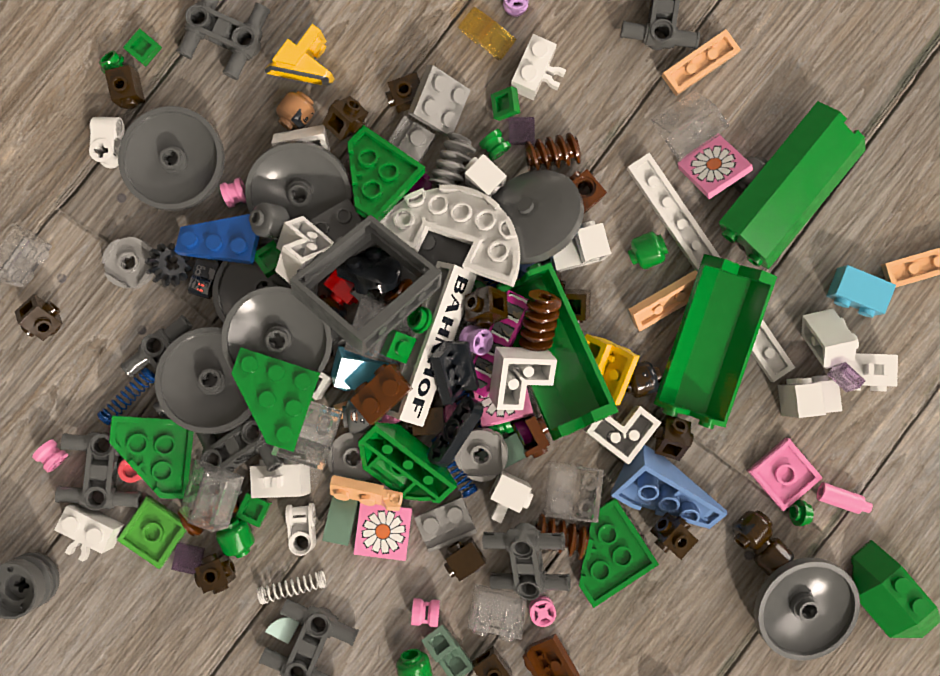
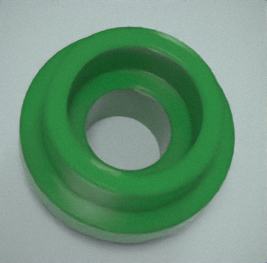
(111, 60)
(420, 319)
(801, 513)

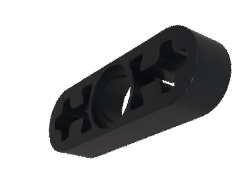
(443, 453)

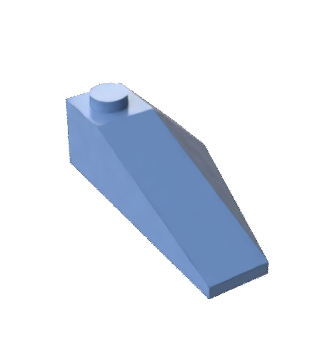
(660, 486)

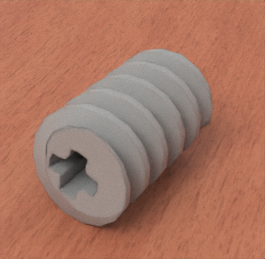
(452, 160)

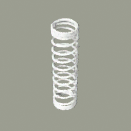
(261, 593)

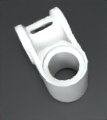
(106, 140)
(301, 526)

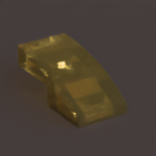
(487, 33)

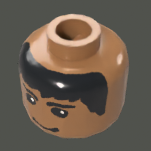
(295, 110)

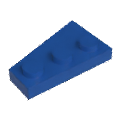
(220, 239)

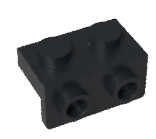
(453, 370)

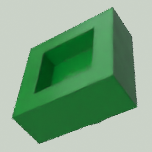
(142, 47)
(505, 103)
(267, 258)
(398, 346)
(253, 510)

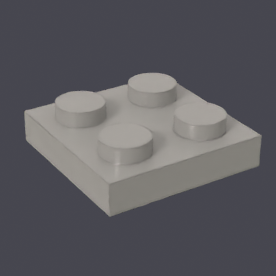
(439, 100)

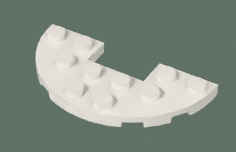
(463, 216)

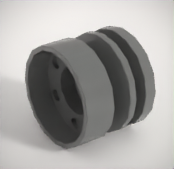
(26, 584)

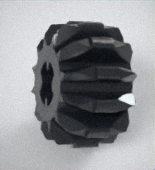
(159, 261)

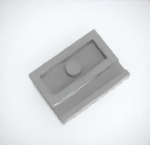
(412, 139)
(445, 524)

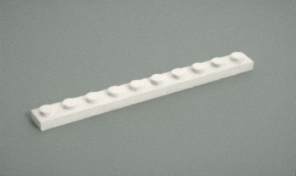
(694, 245)

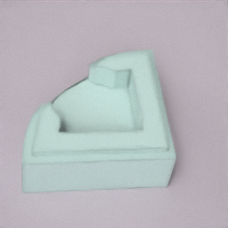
(283, 629)

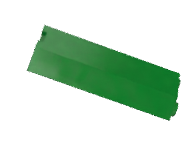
(792, 185)
(714, 341)
(578, 389)

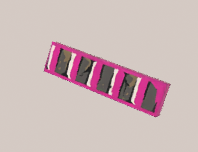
(504, 335)

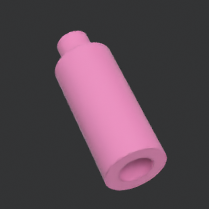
(843, 499)

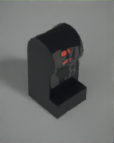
(203, 277)

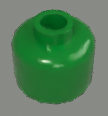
(648, 250)
(236, 538)
(413, 663)

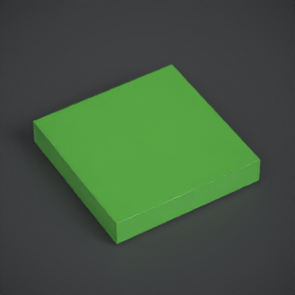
(153, 532)

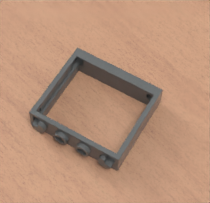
(391, 315)

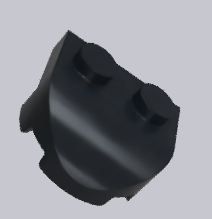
(371, 271)

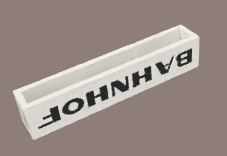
(447, 311)

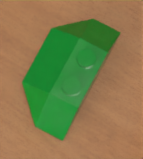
(403, 463)
(892, 594)

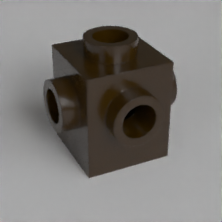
(345, 117)
(486, 306)
(38, 317)
(673, 437)
(670, 531)
(221, 567)

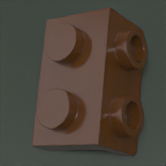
(381, 393)
(538, 429)
(549, 658)

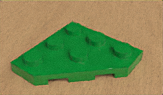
(379, 173)
(275, 394)
(156, 451)
(613, 555)

